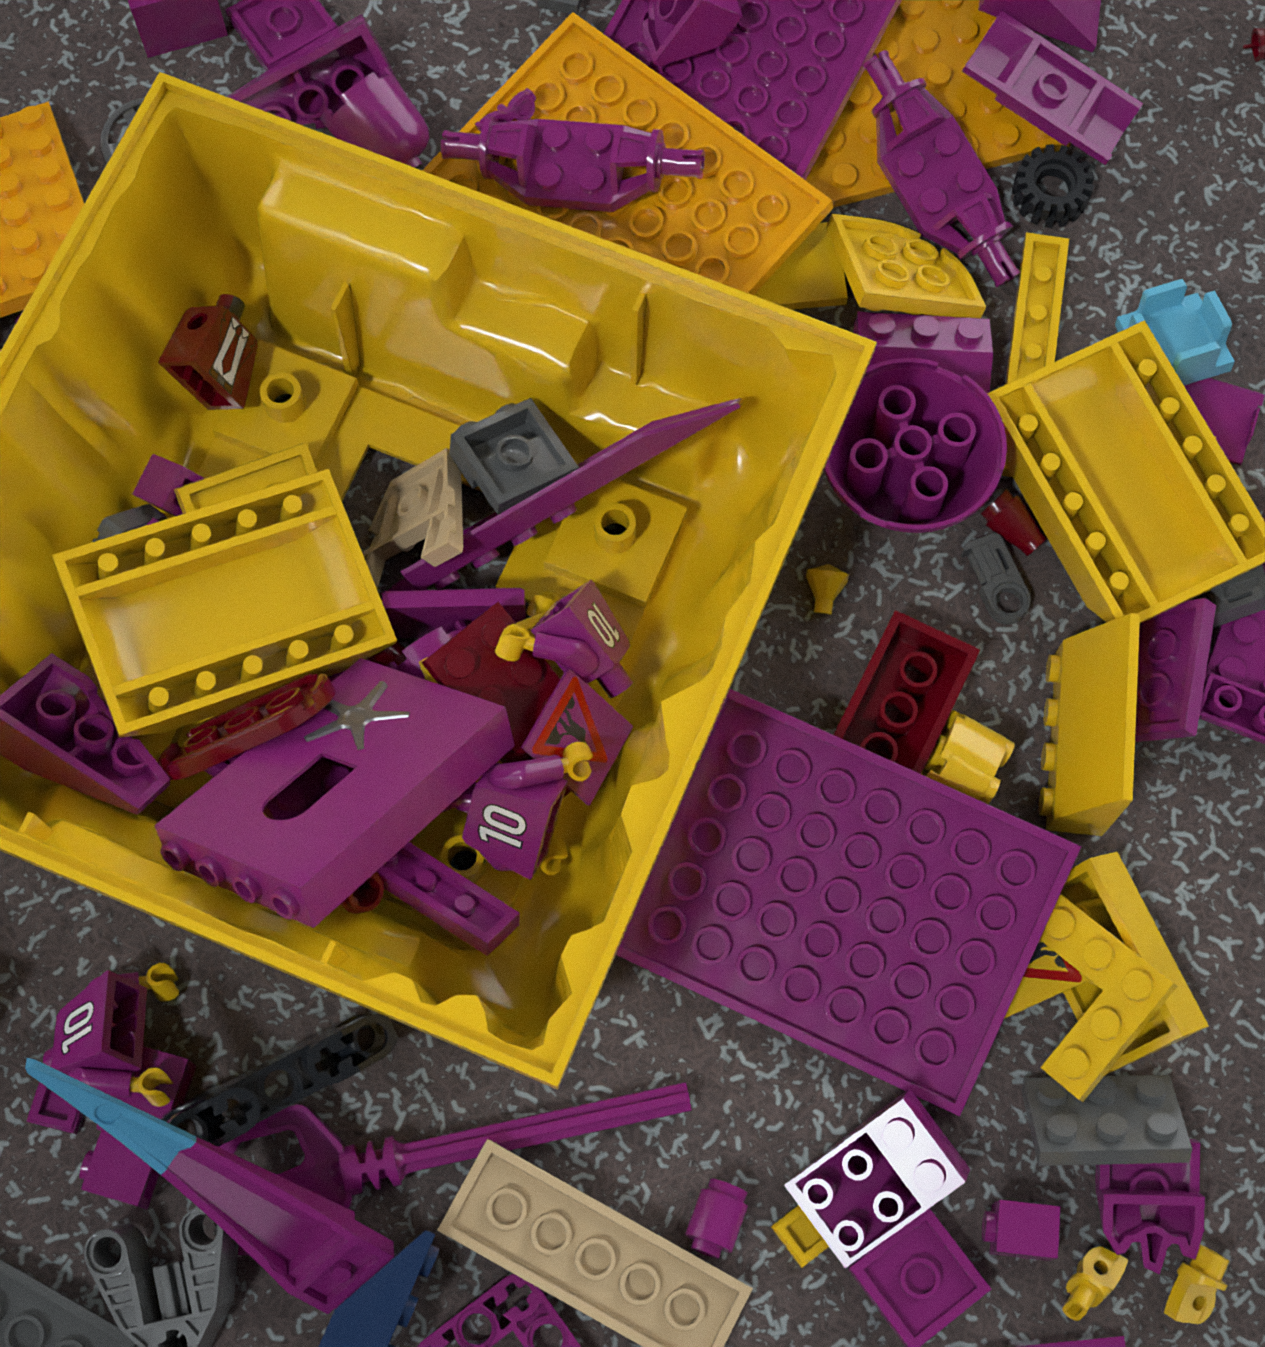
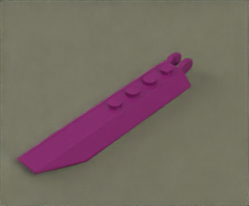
(559, 497)

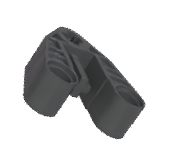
(168, 1299)

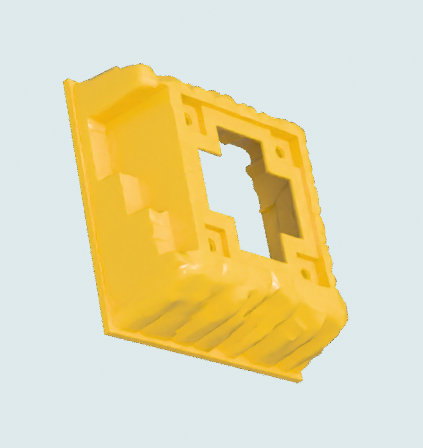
(391, 325)

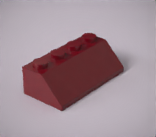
(907, 692)

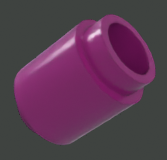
(717, 1218)

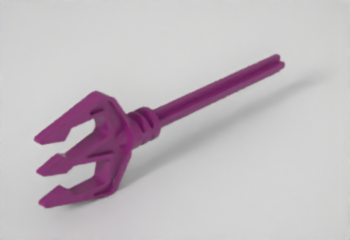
(342, 1171)

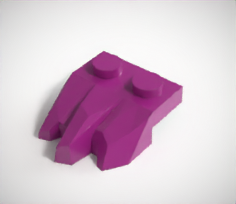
(1152, 1207)

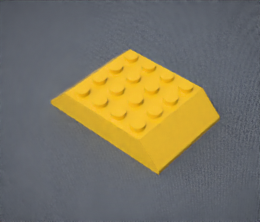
(1128, 478)
(224, 604)

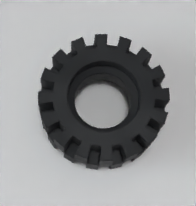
(1060, 166)

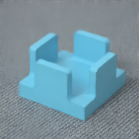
(1186, 328)

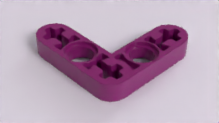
(522, 1323)

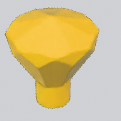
(826, 584)

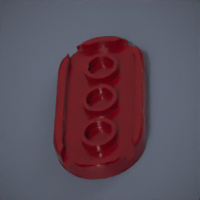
(247, 725)

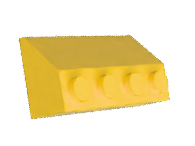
(1110, 898)

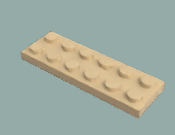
(591, 1255)

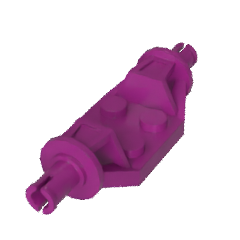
(572, 161)
(937, 171)

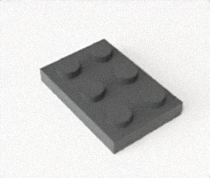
(1116, 1124)

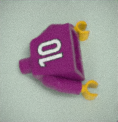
(575, 634)
(517, 811)
(103, 1033)

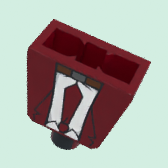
(213, 354)

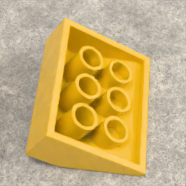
(1091, 728)

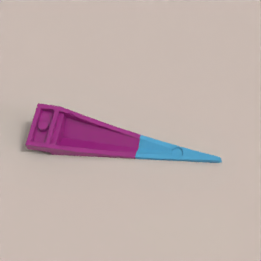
(291, 1232)

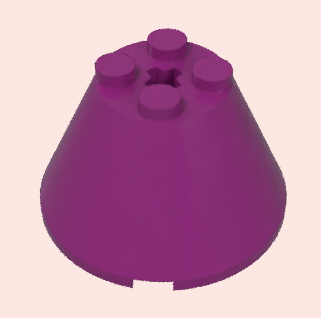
(917, 447)

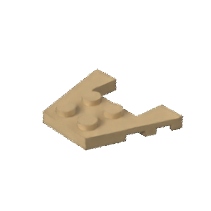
(419, 507)

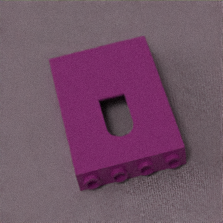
(396, 789)

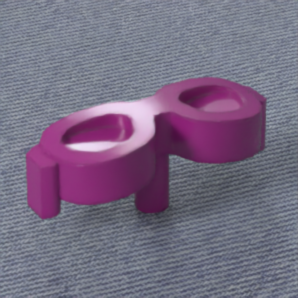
(520, 107)

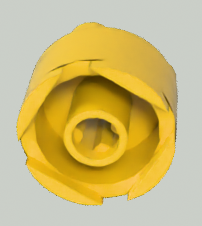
(968, 757)

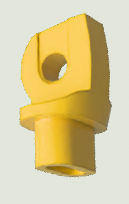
(1088, 1286)
(1196, 1287)

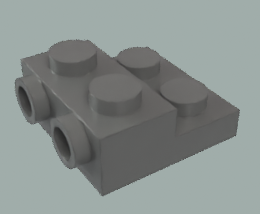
(510, 454)

